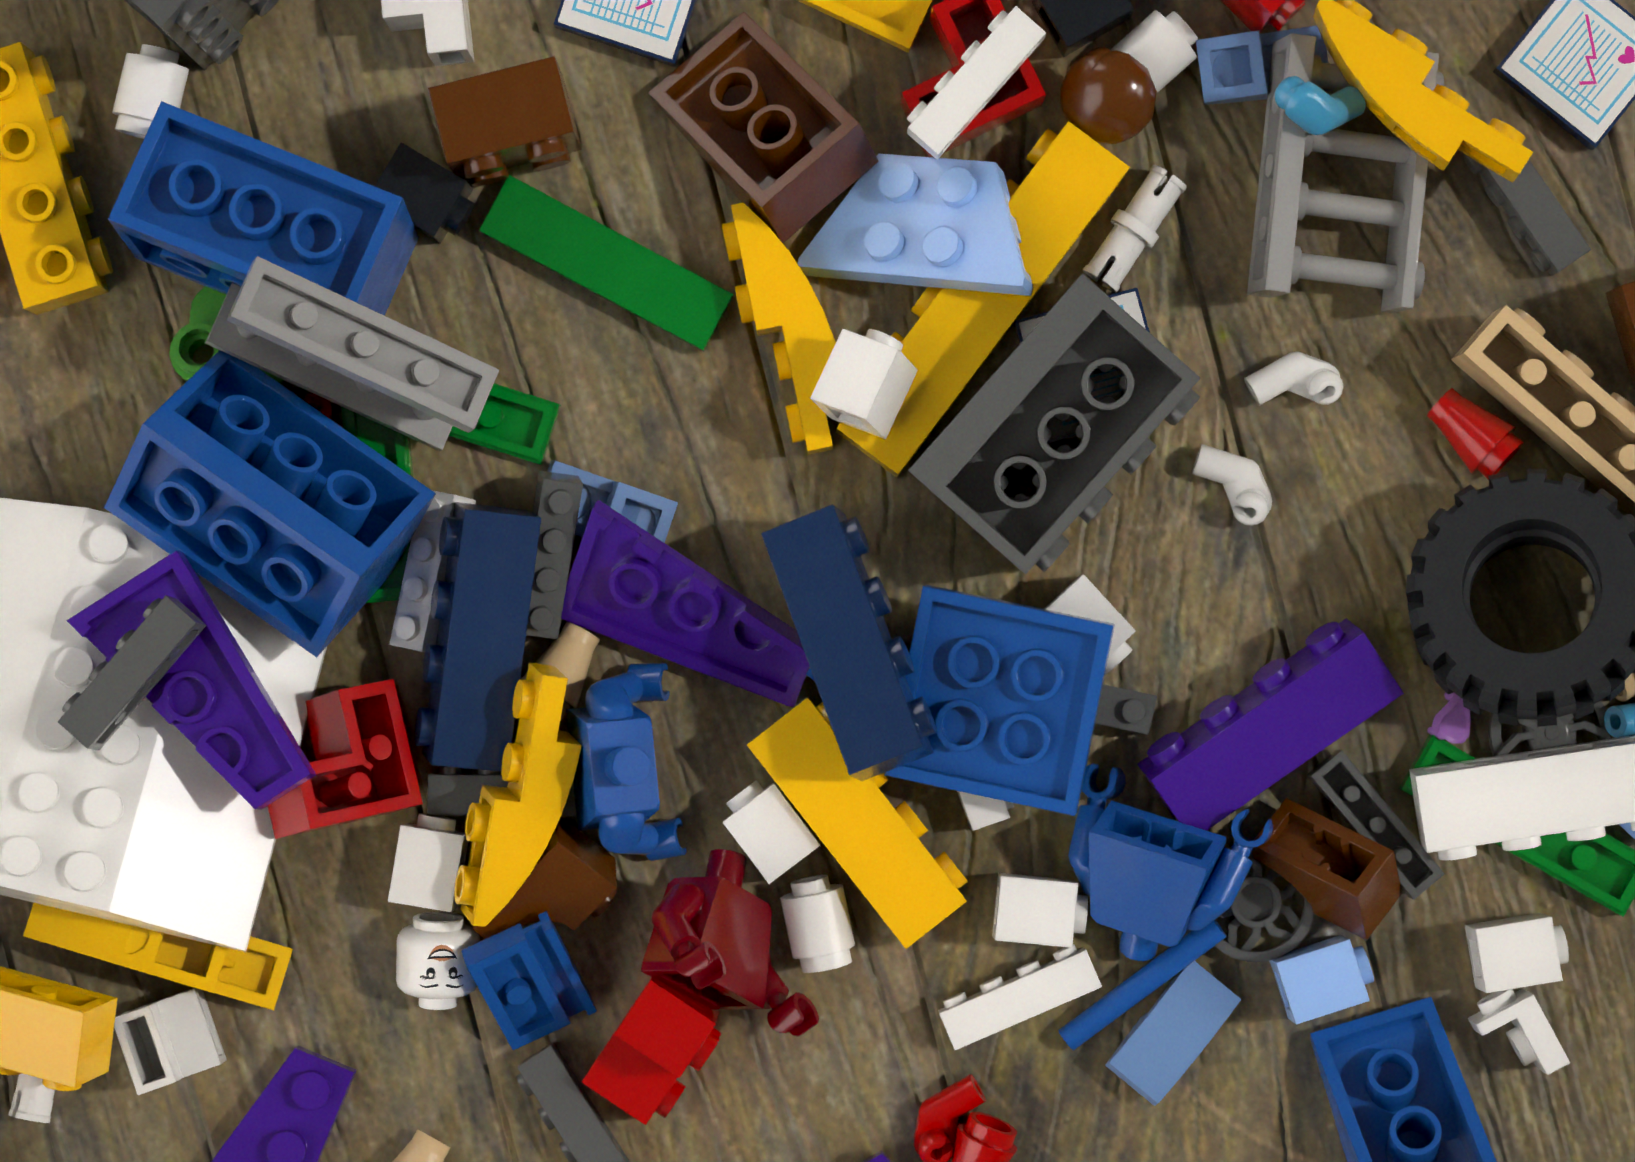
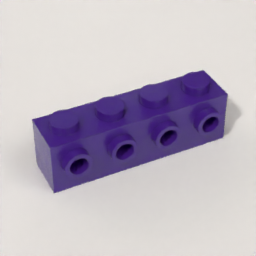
(1270, 725)

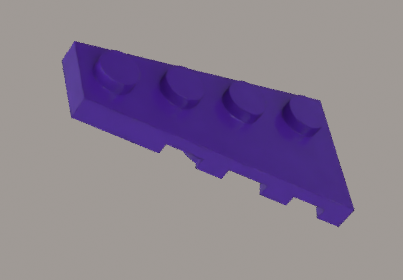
(209, 689)
(292, 1113)

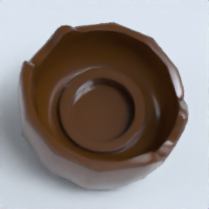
(1108, 95)

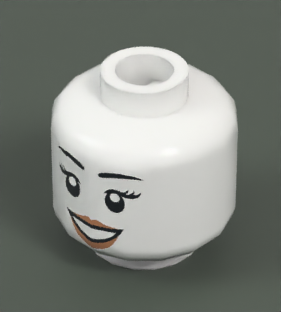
(432, 960)

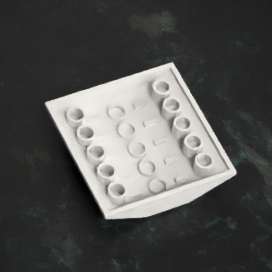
(144, 821)

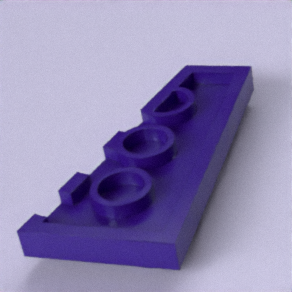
(671, 607)

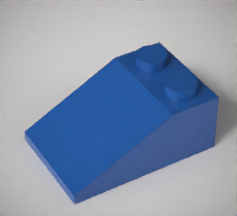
(1399, 1089)

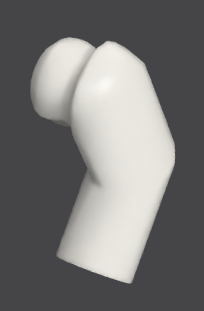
(1297, 374)
(1241, 481)

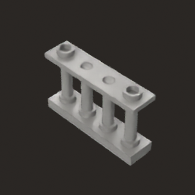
(1286, 199)
(351, 355)

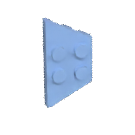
(924, 227)

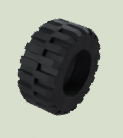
(1508, 517)

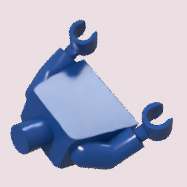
(617, 765)
(1152, 871)

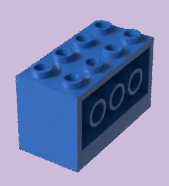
(217, 199)
(269, 500)

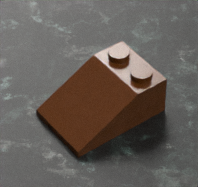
(765, 126)

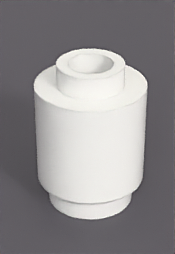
(1161, 46)
(143, 85)
(818, 924)

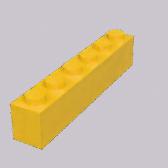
(964, 326)

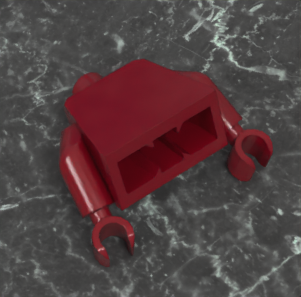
(716, 946)

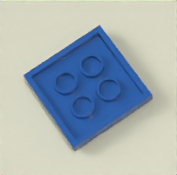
(1007, 696)

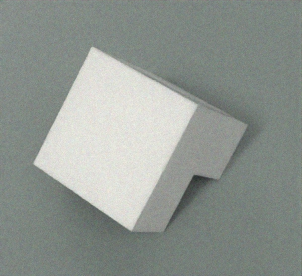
(445, 26)
(169, 1040)

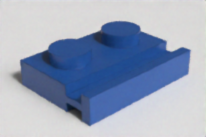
(528, 981)

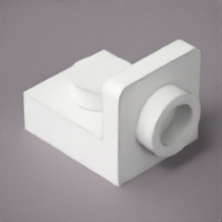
(1532, 1035)

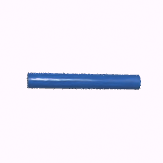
(1140, 985)

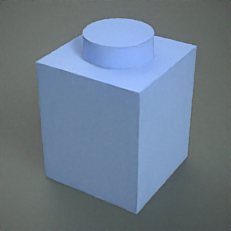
(1322, 978)

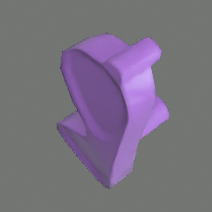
(1452, 721)

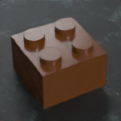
(506, 121)

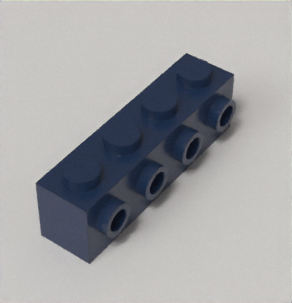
(479, 635)
(849, 643)

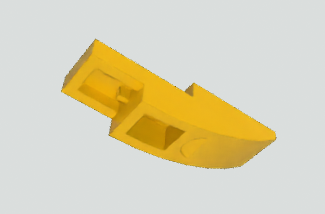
(1391, 77)
(783, 301)
(517, 822)
(240, 975)

